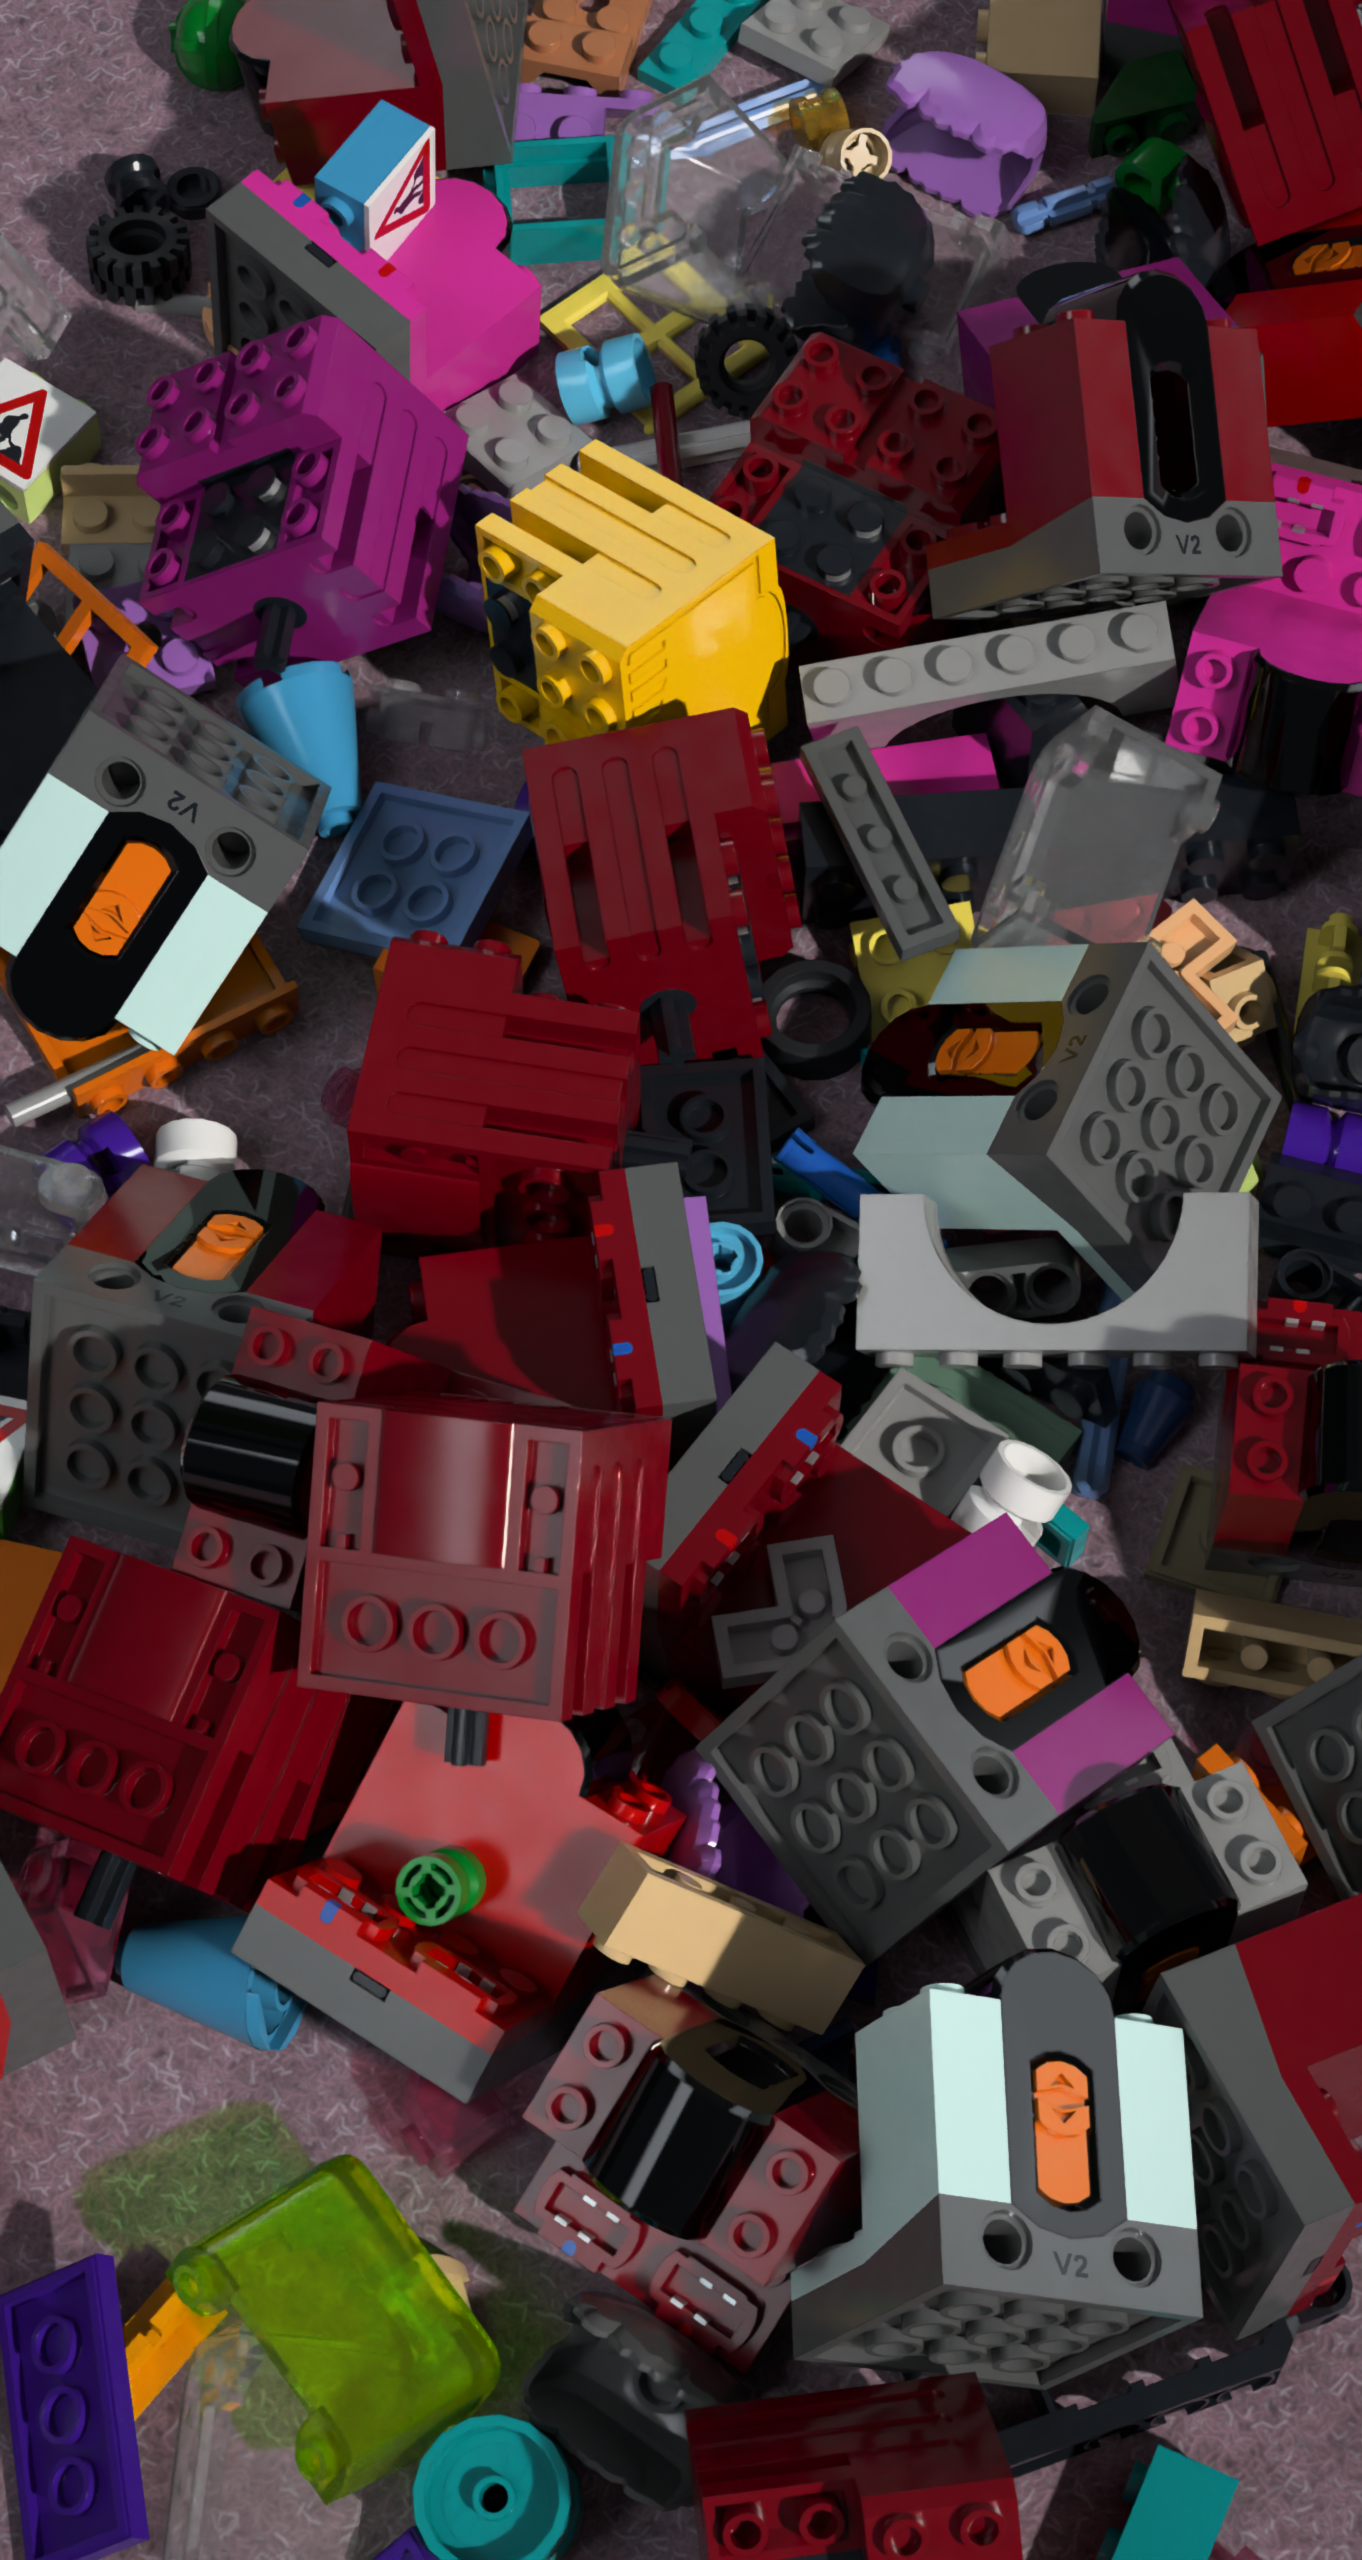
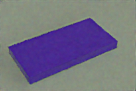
(72, 2414)

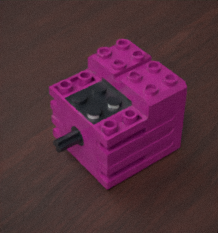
(297, 501)

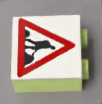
(37, 437)

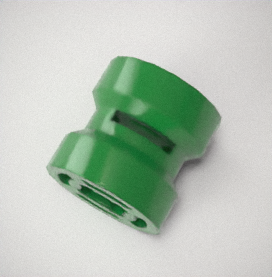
(456, 1879)

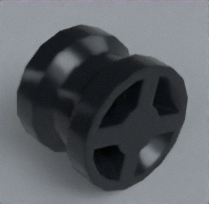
(137, 182)

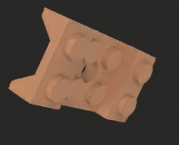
(583, 43)

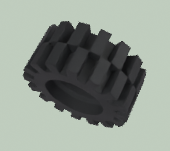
(139, 255)
(728, 330)

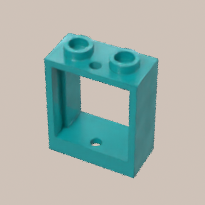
(551, 164)

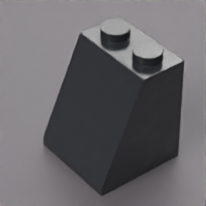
(1017, 727)

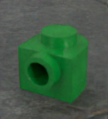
(1152, 172)

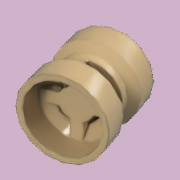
(868, 151)

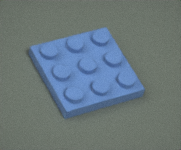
(414, 867)

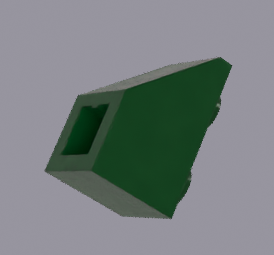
(1145, 101)

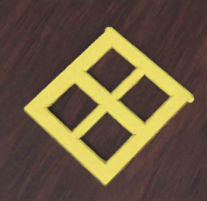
(656, 336)

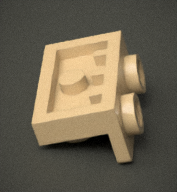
(105, 506)

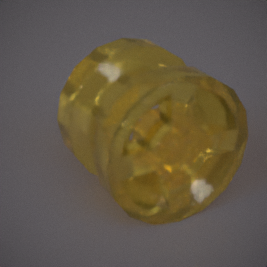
(817, 117)

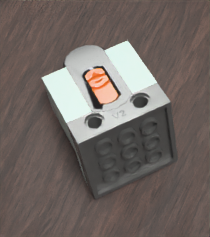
(146, 863)
(1064, 1100)
(1011, 2185)

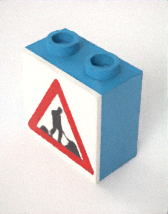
(380, 180)

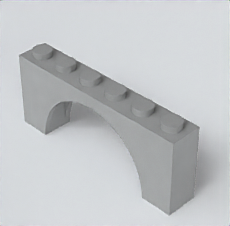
(1104, 655)
(1191, 1307)

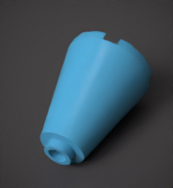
(313, 725)
(196, 1975)

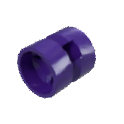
(1324, 1140)
(110, 1143)

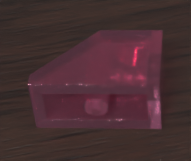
(78, 1950)
(448, 2130)

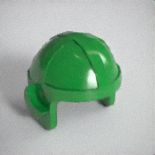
(203, 43)

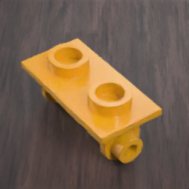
(161, 2342)

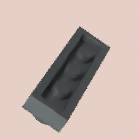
(879, 844)

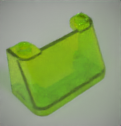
(349, 2321)

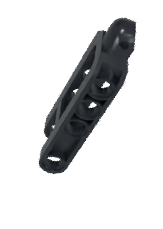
(1072, 2431)

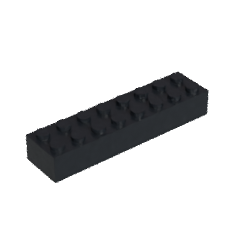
(964, 833)

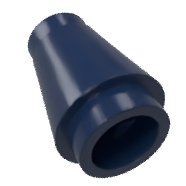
(1154, 1417)

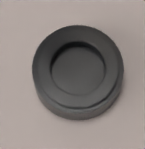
(193, 191)

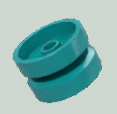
(497, 2454)

